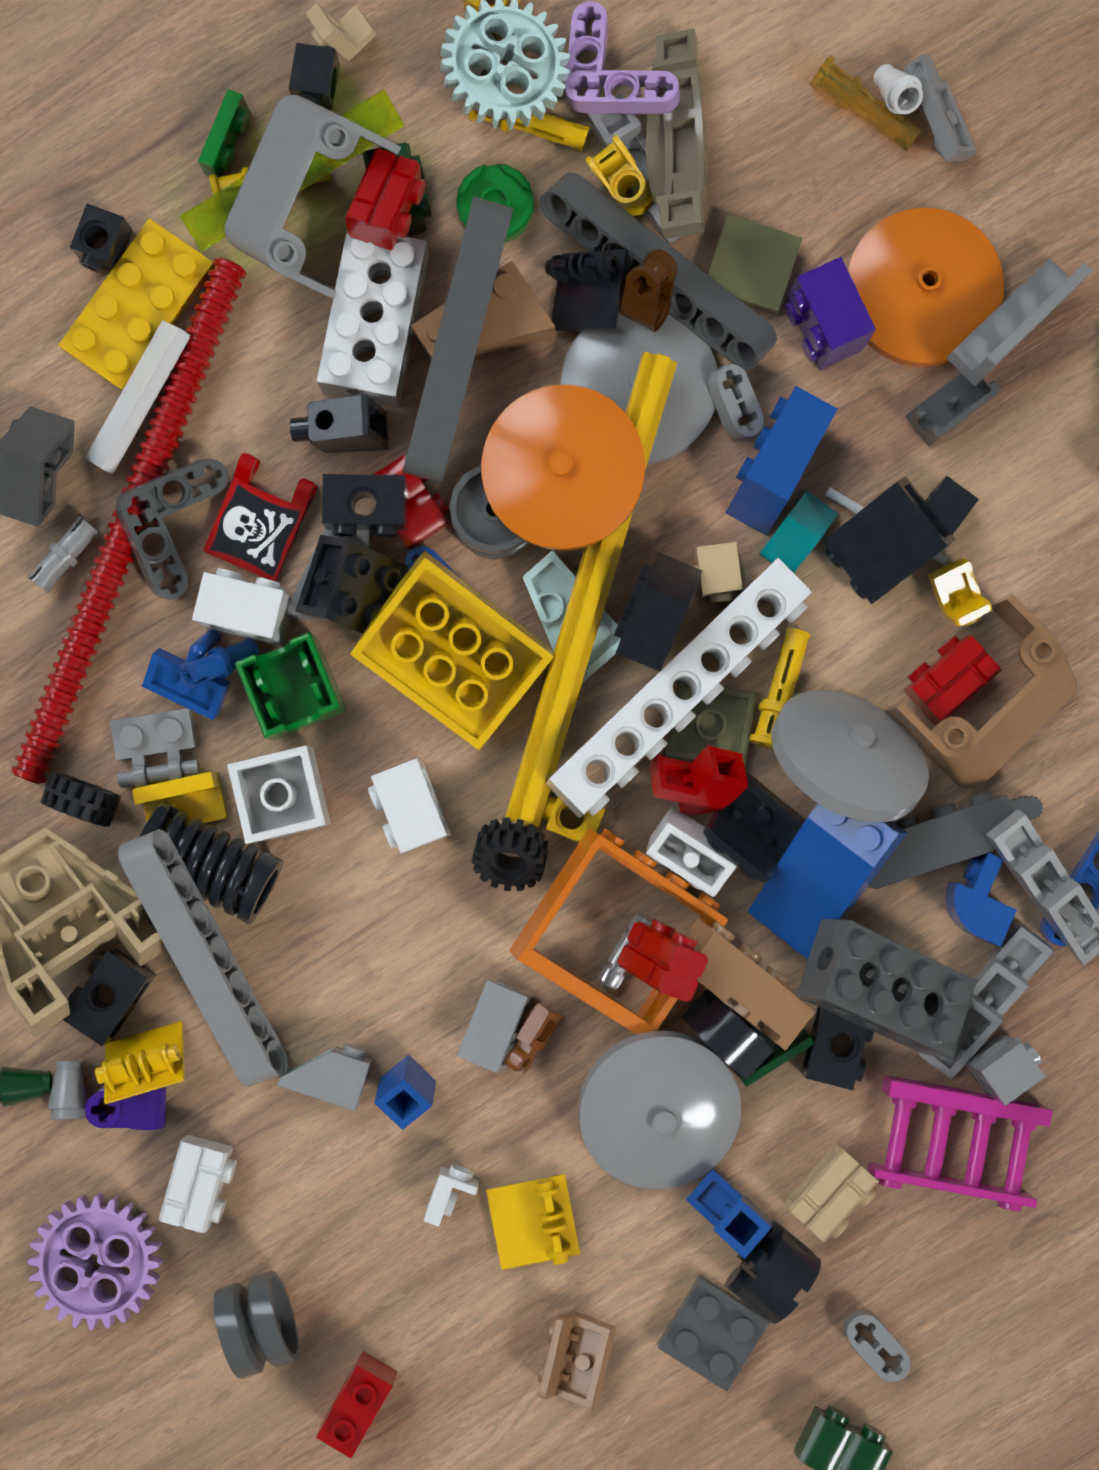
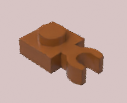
(535, 1032)

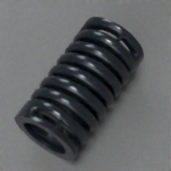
(201, 844)

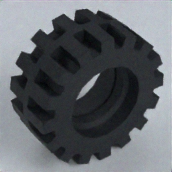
(80, 799)

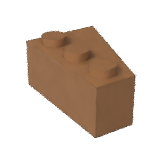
(510, 322)
(747, 987)

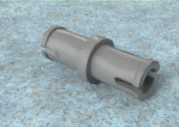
(63, 554)

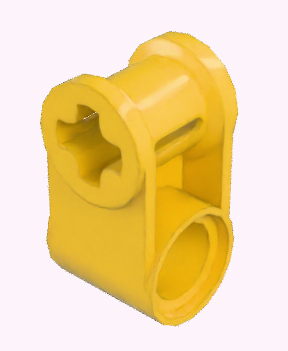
(618, 173)

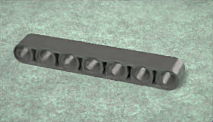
(696, 297)
(457, 339)

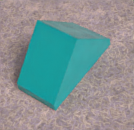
(799, 532)

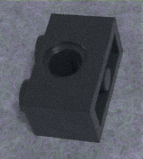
(343, 492)
(128, 982)
(832, 1068)

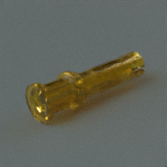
(851, 94)

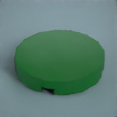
(499, 185)

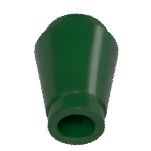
(23, 1085)

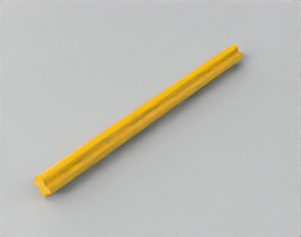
(583, 616)

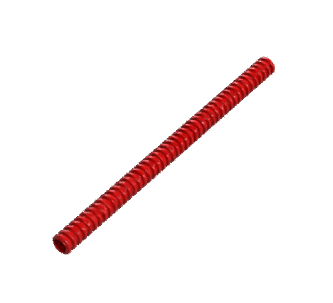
(117, 549)

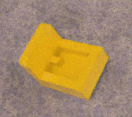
(959, 593)

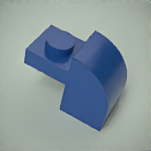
(971, 906)
(732, 1214)

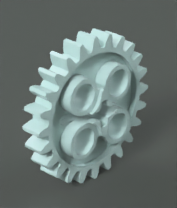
(519, 33)

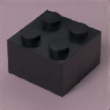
(656, 610)

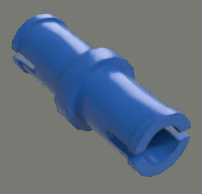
(217, 663)

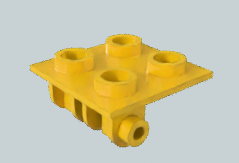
(142, 1062)
(533, 1222)

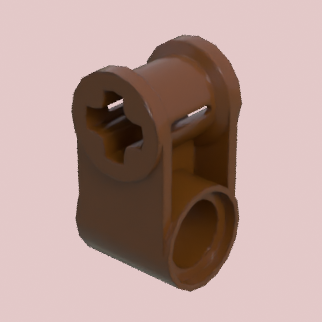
(650, 290)

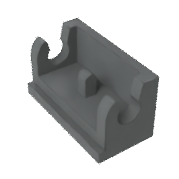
(950, 407)

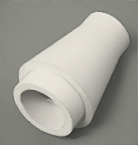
(899, 90)

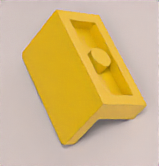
(196, 794)

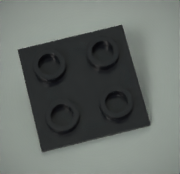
(587, 289)

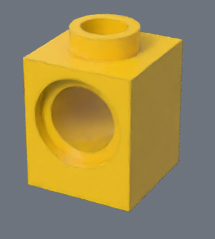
(552, 815)

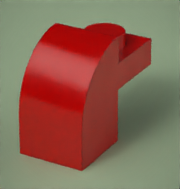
(700, 786)

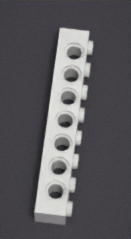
(775, 585)

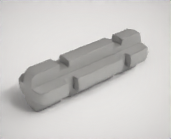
(612, 975)

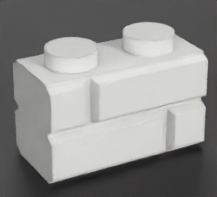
(196, 1184)

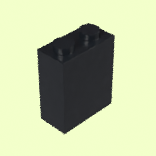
(887, 540)

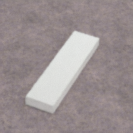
(137, 397)

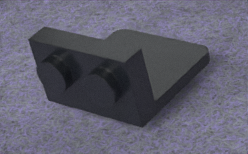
(754, 830)

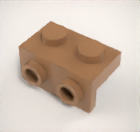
(576, 1359)

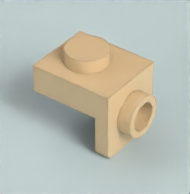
(346, 35)

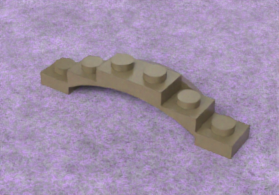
(678, 140)

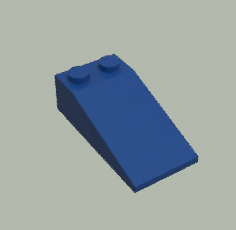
(823, 874)

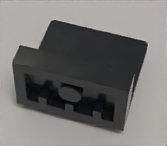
(348, 583)

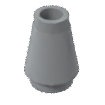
(68, 1092)

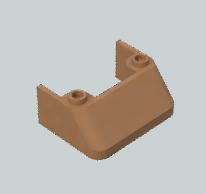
(974, 755)

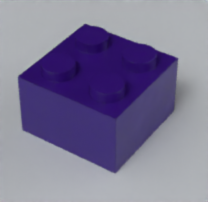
(829, 314)

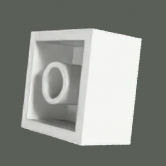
(243, 608)
(279, 794)
(409, 806)

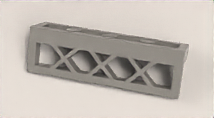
(1014, 320)

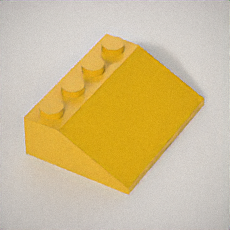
(452, 651)

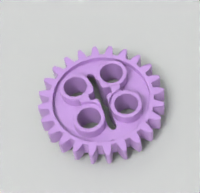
(87, 1297)

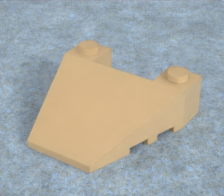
(56, 913)

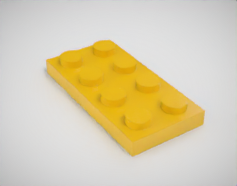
(147, 285)

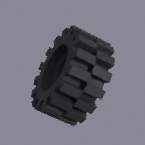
(511, 839)

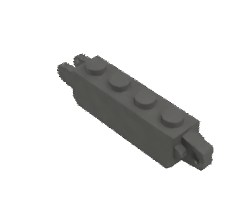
(950, 835)

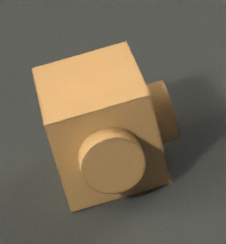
(720, 572)

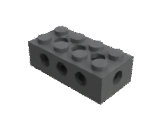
(886, 987)

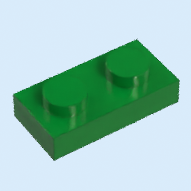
(219, 147)

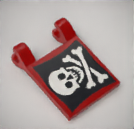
(257, 527)

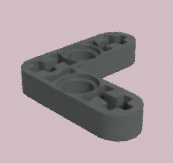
(155, 509)

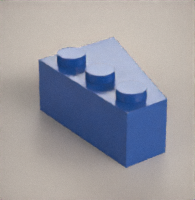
(780, 460)

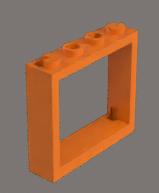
(657, 1004)

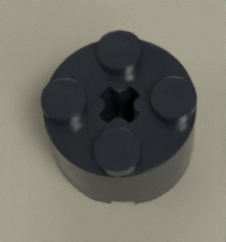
(774, 1274)

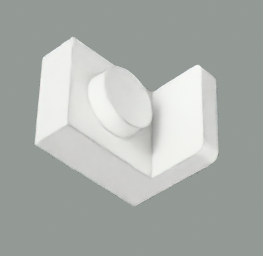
(442, 1198)

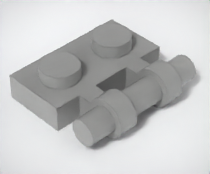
(155, 735)

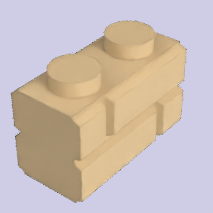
(832, 1193)

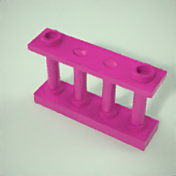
(984, 1110)

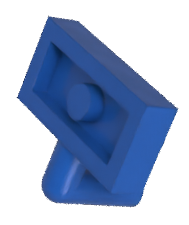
(164, 679)

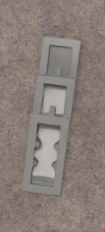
(1048, 885)
(995, 991)

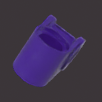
(138, 1112)

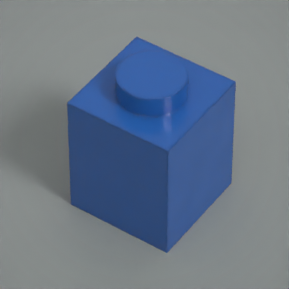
(405, 1092)

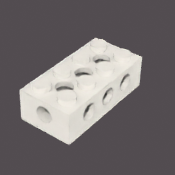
(390, 336)

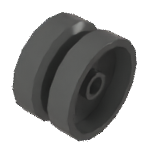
(474, 526)
(256, 1325)

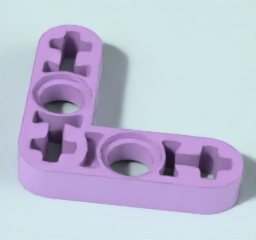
(595, 76)

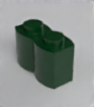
(835, 1444)

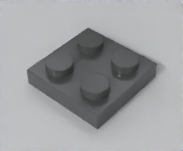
(713, 1333)

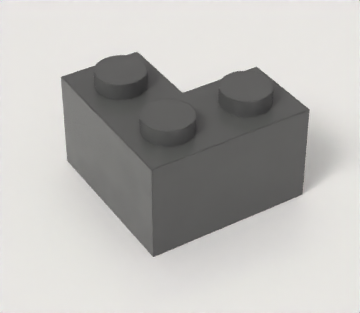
(30, 462)

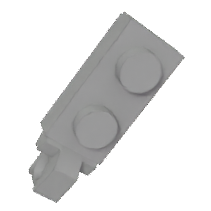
(942, 112)

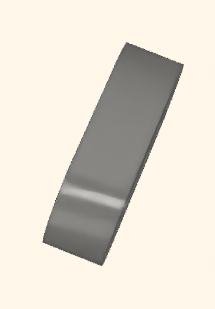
(735, 402)
(870, 1351)

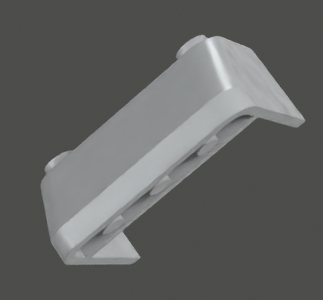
(275, 177)

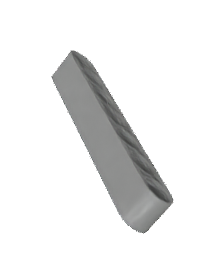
(203, 957)

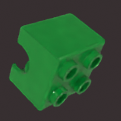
(290, 687)

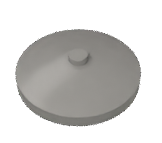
(609, 365)
(849, 756)
(659, 1110)

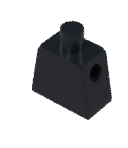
(343, 425)

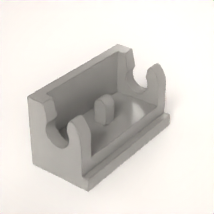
(494, 1025)

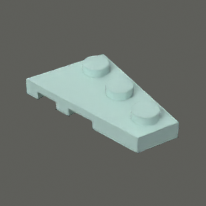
(550, 590)

